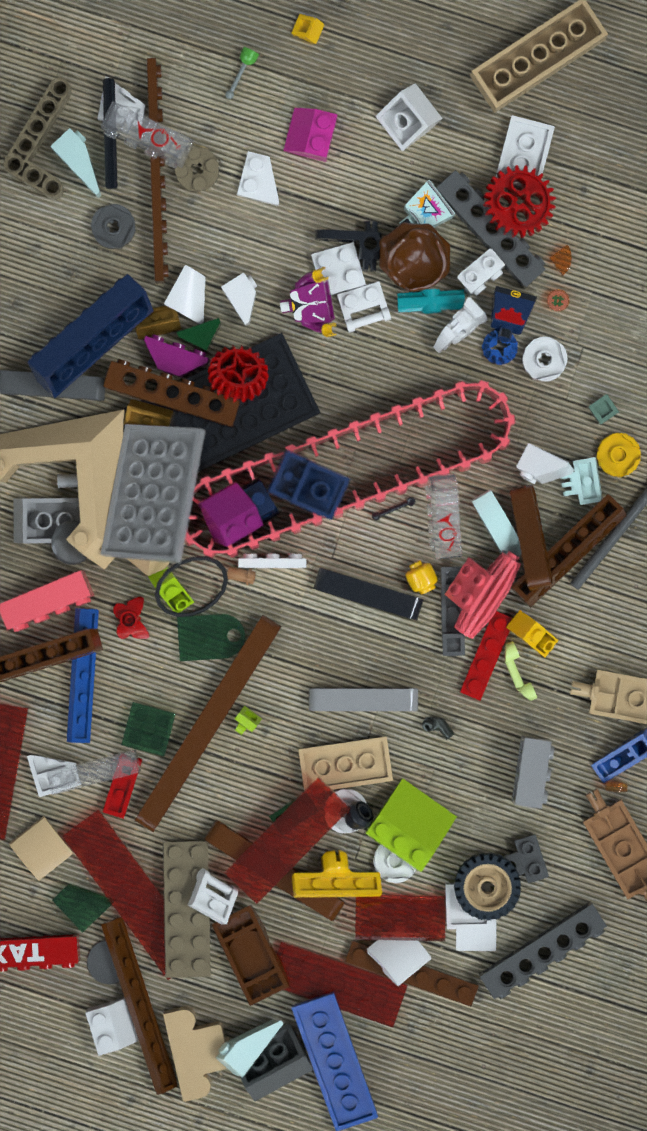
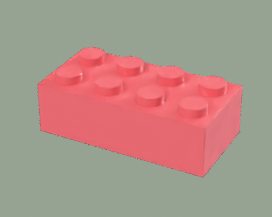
(46, 600)

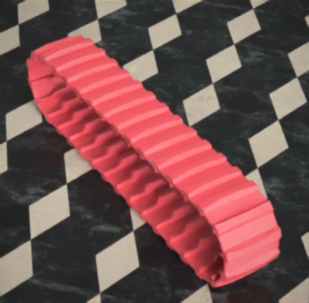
(354, 426)

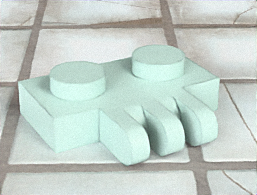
(584, 481)

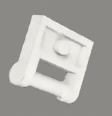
(363, 299)
(209, 902)

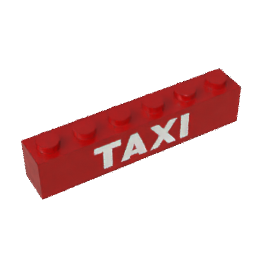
(39, 951)

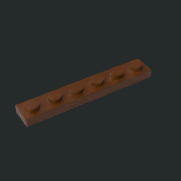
(424, 978)

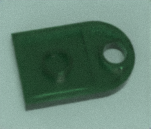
(207, 637)

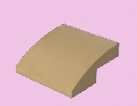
(41, 848)

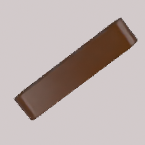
(531, 537)

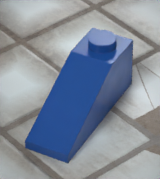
(622, 757)

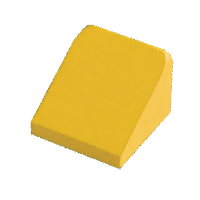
(308, 28)

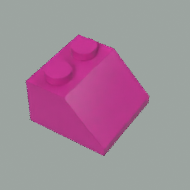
(311, 133)

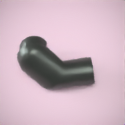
(437, 724)

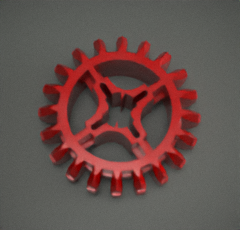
(247, 366)

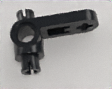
(368, 256)

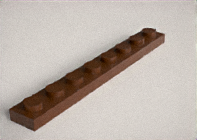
(139, 1005)

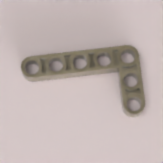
(37, 139)

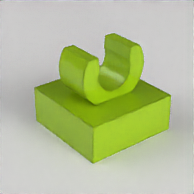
(247, 720)

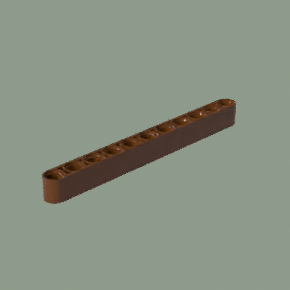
(208, 723)

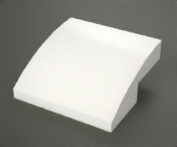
(399, 958)

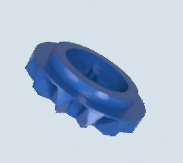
(495, 356)

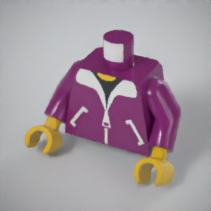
(312, 303)

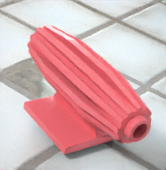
(481, 591)

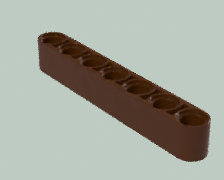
(235, 845)

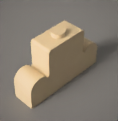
(194, 1050)

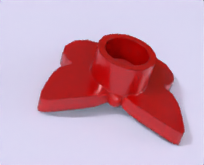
(130, 619)

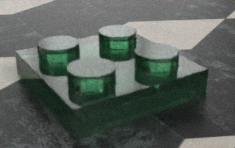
(148, 729)

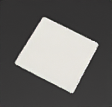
(477, 939)

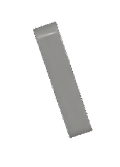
(363, 699)

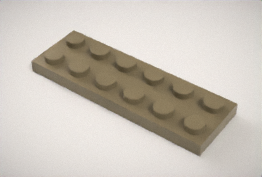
(184, 927)

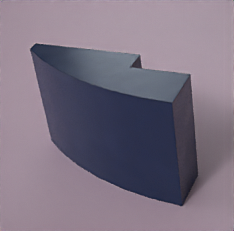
(308, 484)

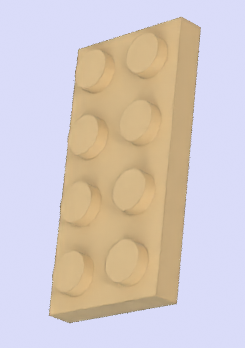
(347, 763)

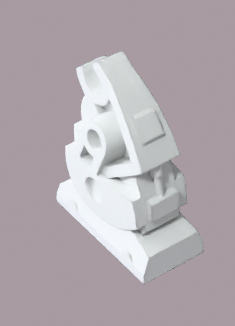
(461, 325)

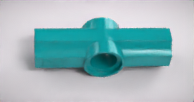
(430, 301)

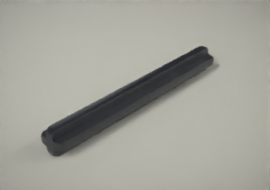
(110, 145)

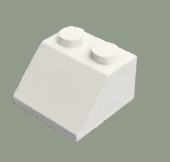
(408, 116)
(542, 466)
(111, 1026)

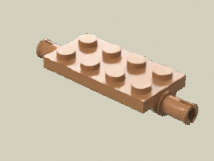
(619, 844)

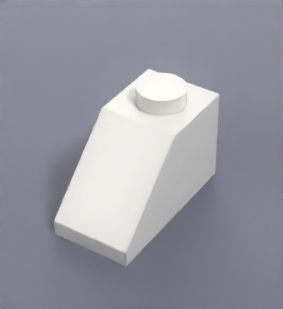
(242, 296)

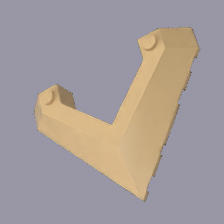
(96, 449)

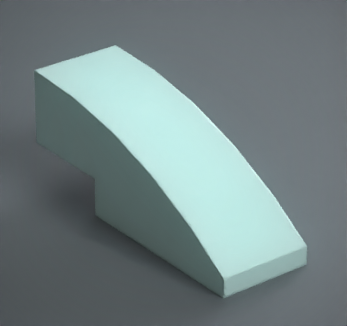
(497, 523)

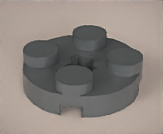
(107, 215)

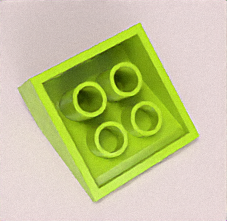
(411, 825)

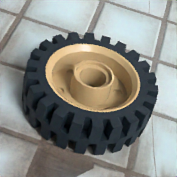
(495, 902)

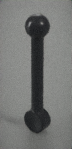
(410, 502)

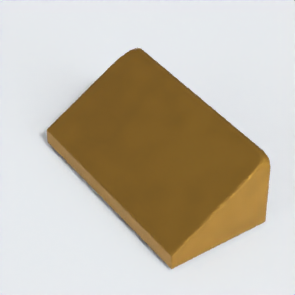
(159, 322)
(147, 414)

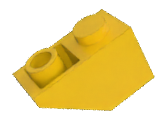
(532, 633)

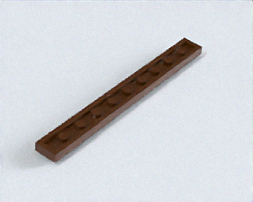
(157, 180)

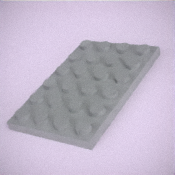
(153, 493)

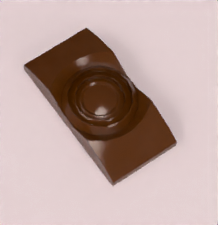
(251, 955)

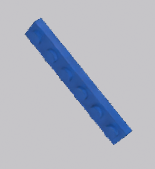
(82, 683)

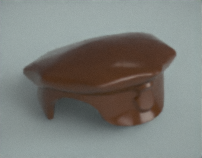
(415, 256)

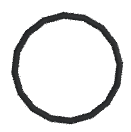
(187, 560)

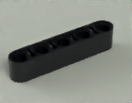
(368, 594)

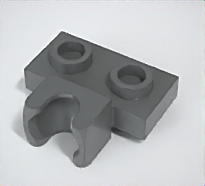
(528, 859)

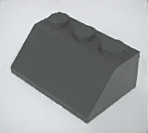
(277, 1065)

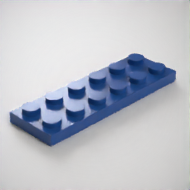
(334, 1061)

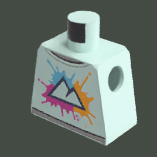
(427, 207)

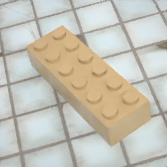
(539, 55)

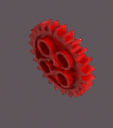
(506, 216)

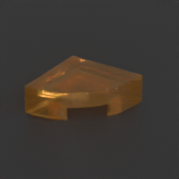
(562, 260)

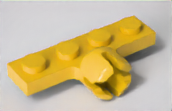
(336, 880)

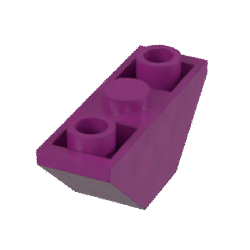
(173, 358)

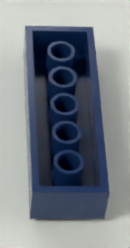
(90, 335)

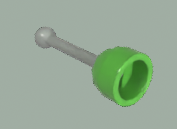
(247, 57)

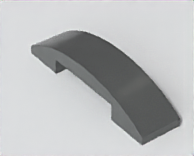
(452, 640)

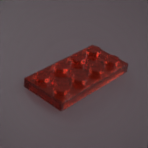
(400, 918)

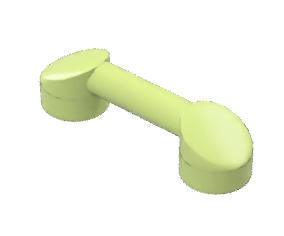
(509, 656)

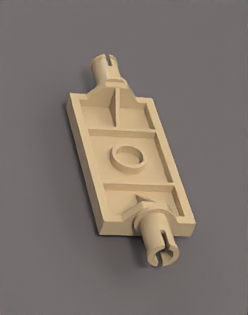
(615, 696)

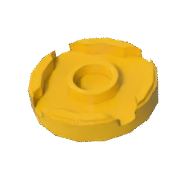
(618, 454)

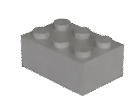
(532, 772)

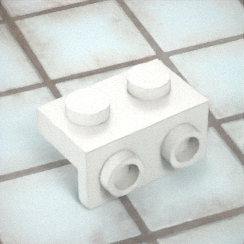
(481, 271)

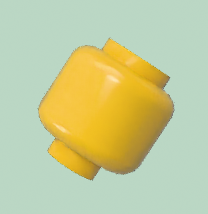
(421, 577)

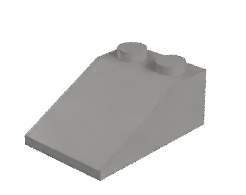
(39, 517)

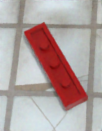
(486, 656)

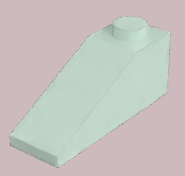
(75, 155)
(244, 1049)

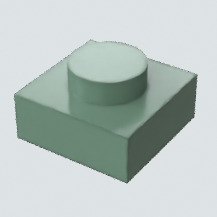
(603, 409)

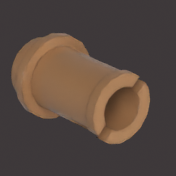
(241, 575)

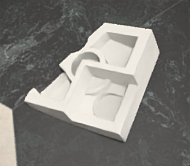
(188, 295)

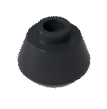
(359, 816)

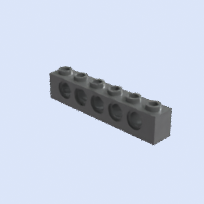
(477, 225)
(548, 938)

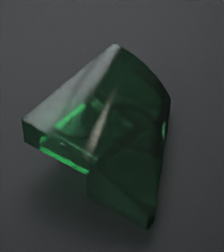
(81, 905)

